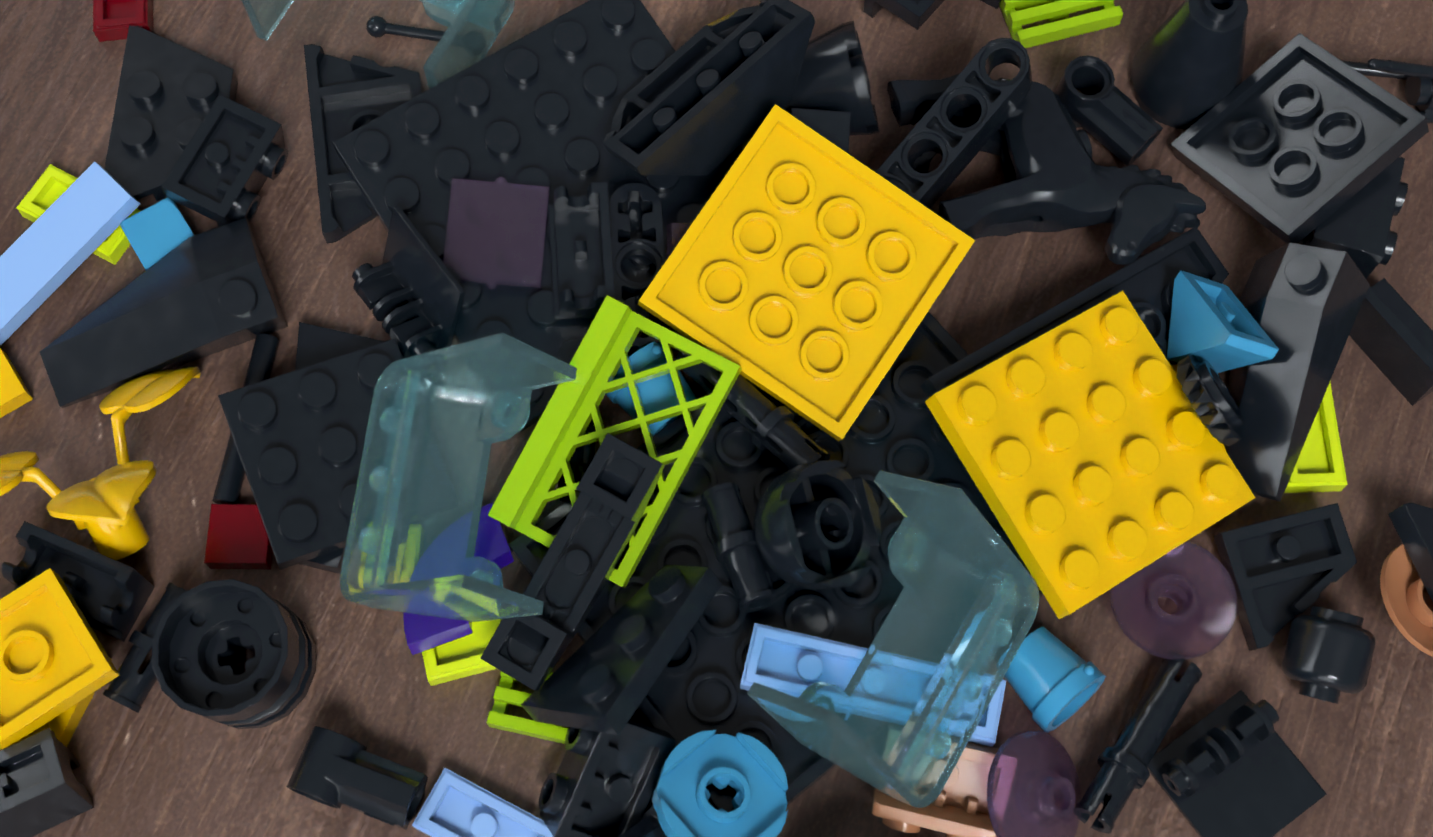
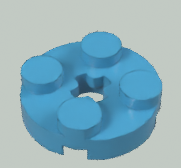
(724, 761)

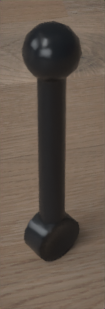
(379, 27)

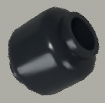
(1328, 654)

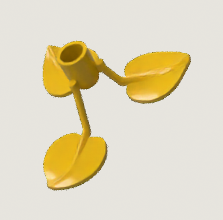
(108, 500)

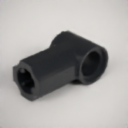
(1106, 110)
(344, 773)

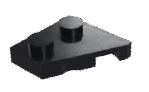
(1283, 567)

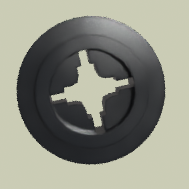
(1211, 399)

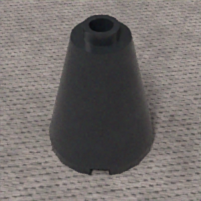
(1191, 61)
(836, 79)

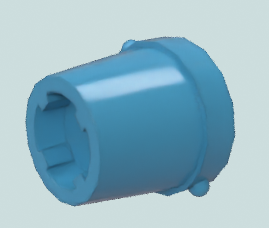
(654, 393)
(1051, 679)

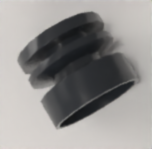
(207, 636)

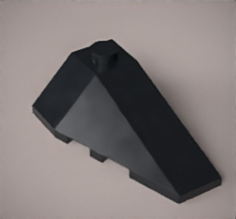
(1307, 308)
(181, 309)

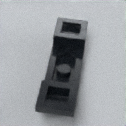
(577, 562)

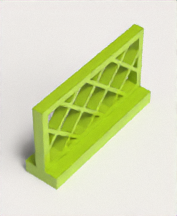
(578, 402)

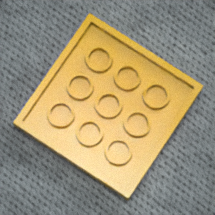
(806, 272)
(1089, 453)

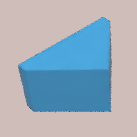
(1214, 326)

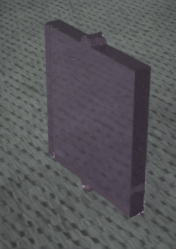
(497, 232)

